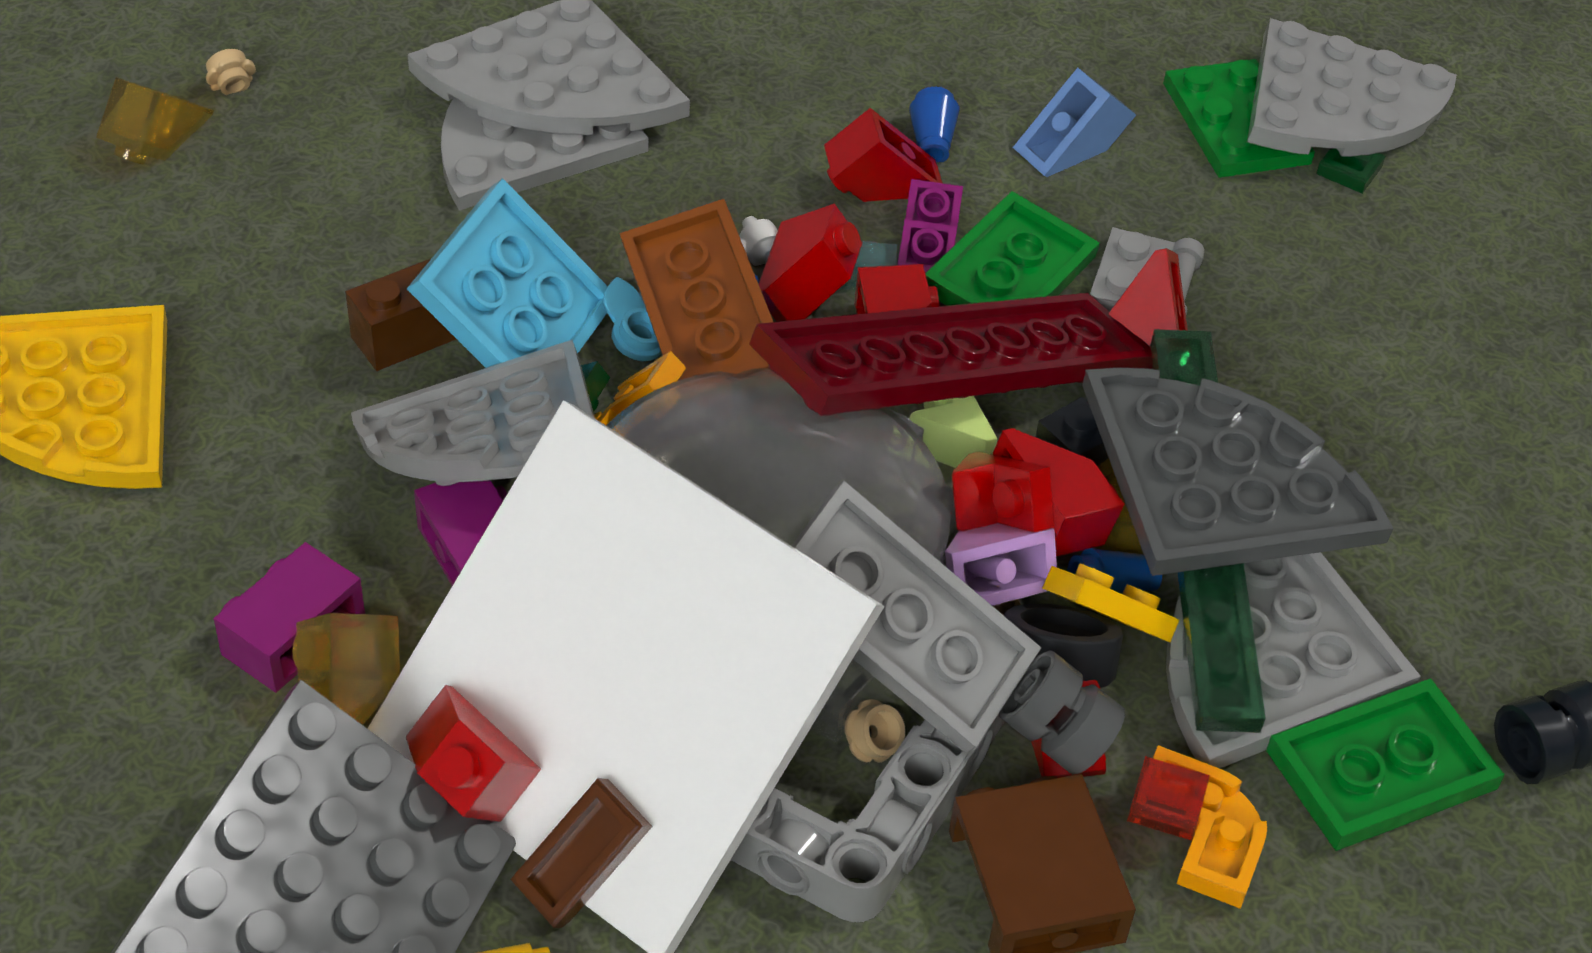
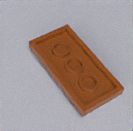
(699, 289)

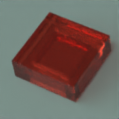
(1168, 798)

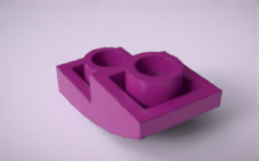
(929, 222)

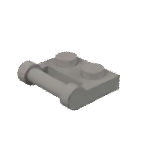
(1126, 256)

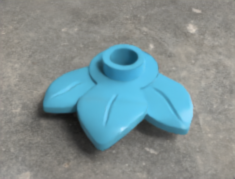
(632, 327)

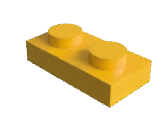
(1092, 590)

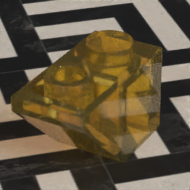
(349, 659)

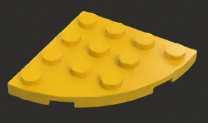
(85, 394)

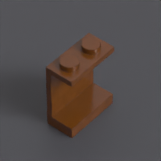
(1044, 866)

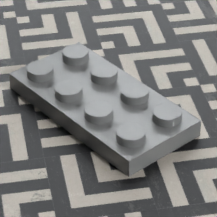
(936, 635)

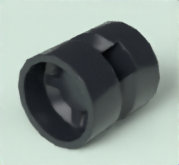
(1547, 733)

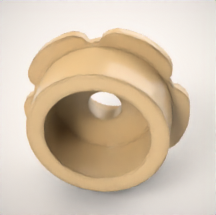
(229, 71)
(886, 730)

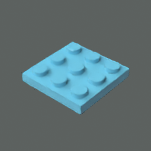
(509, 283)

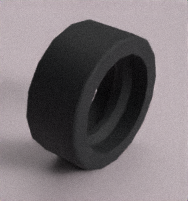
(1076, 635)

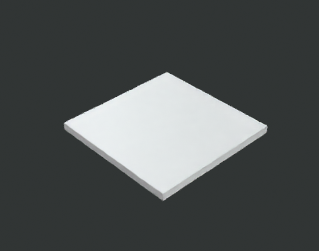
(639, 643)

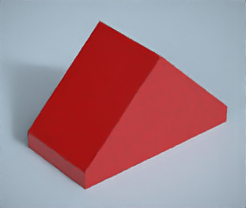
(1153, 298)

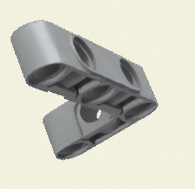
(816, 856)

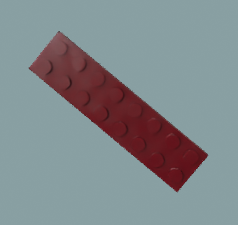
(945, 351)

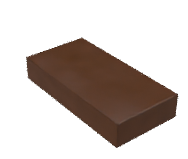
(581, 853)

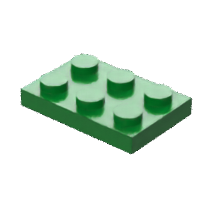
(1218, 111)
(1012, 256)
(1384, 763)

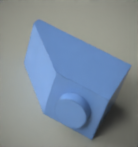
(1074, 126)

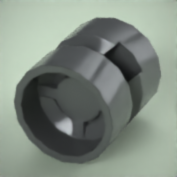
(1071, 719)

